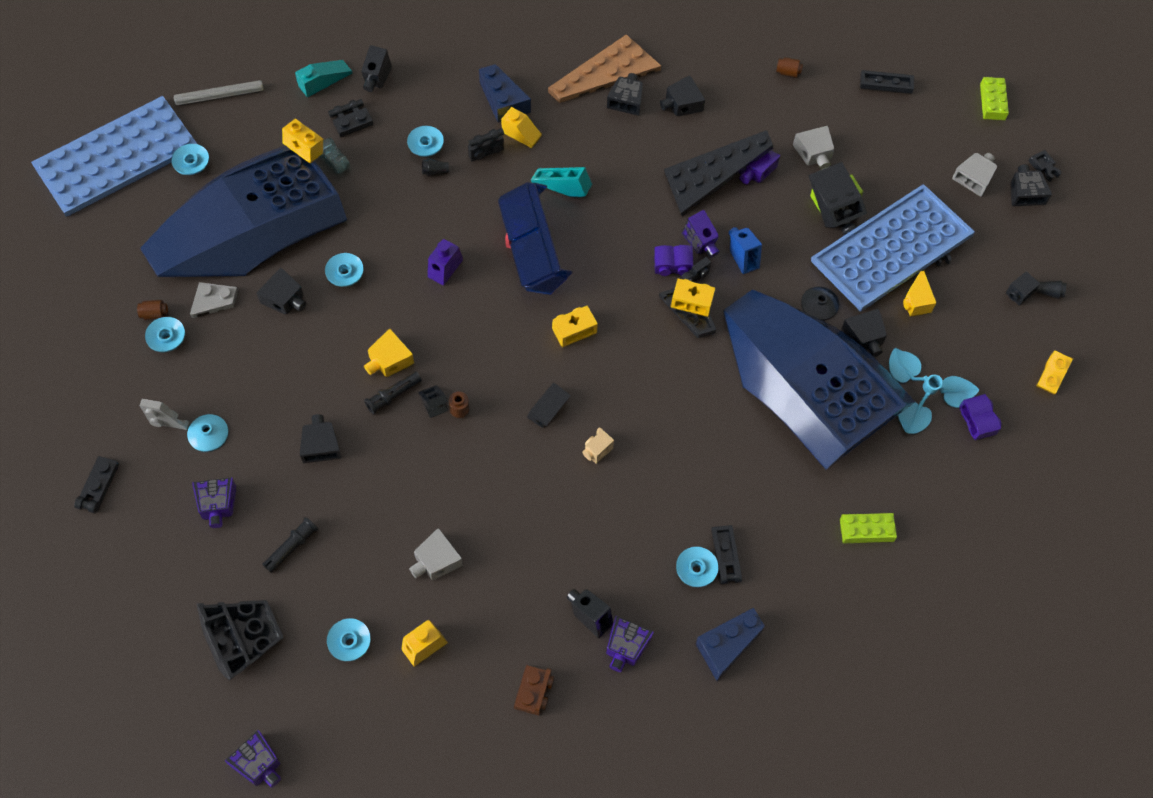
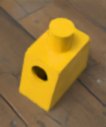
(388, 355)
(422, 642)

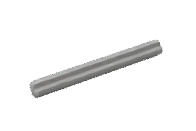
(219, 92)

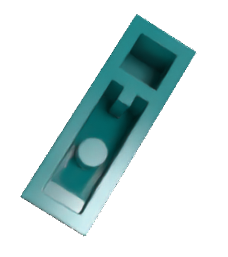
(321, 75)
(567, 181)

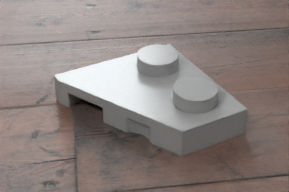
(213, 298)
(160, 415)

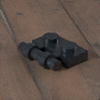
(351, 122)
(486, 144)

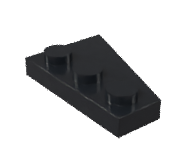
(698, 324)

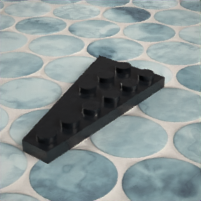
(710, 171)

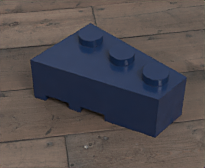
(502, 92)
(728, 641)

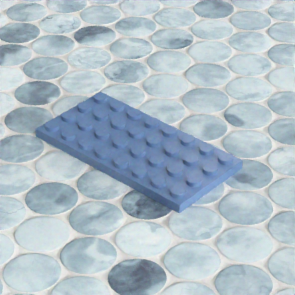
(112, 156)
(892, 247)

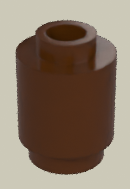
(789, 67)
(152, 309)
(459, 404)

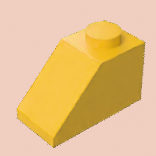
(520, 127)
(919, 297)

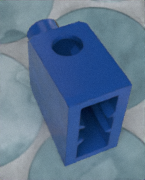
(745, 249)

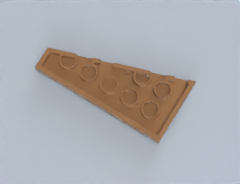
(604, 69)

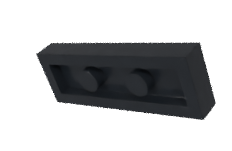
(886, 81)

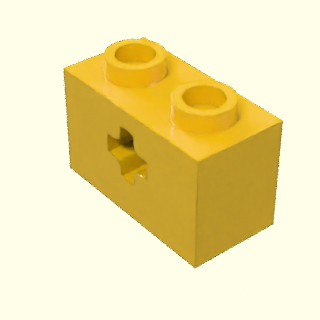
(302, 140)
(692, 297)
(574, 326)

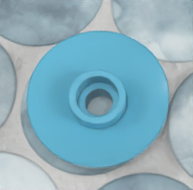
(425, 135)
(190, 153)
(344, 263)
(160, 329)
(211, 439)
(699, 558)
(346, 630)

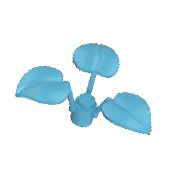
(955, 389)

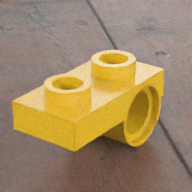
(1054, 372)

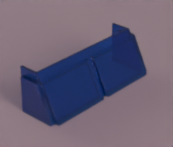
(531, 239)

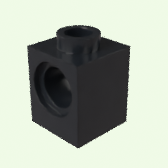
(1022, 288)

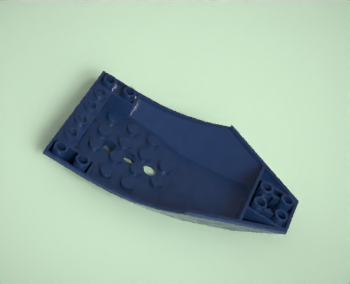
(228, 234)
(778, 362)

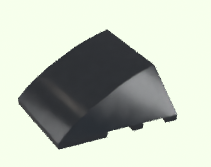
(238, 633)

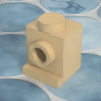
(598, 446)

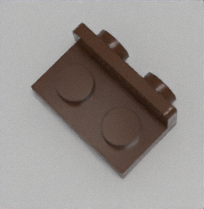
(533, 689)

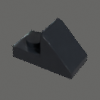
(434, 401)

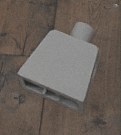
(815, 146)
(976, 172)
(435, 557)

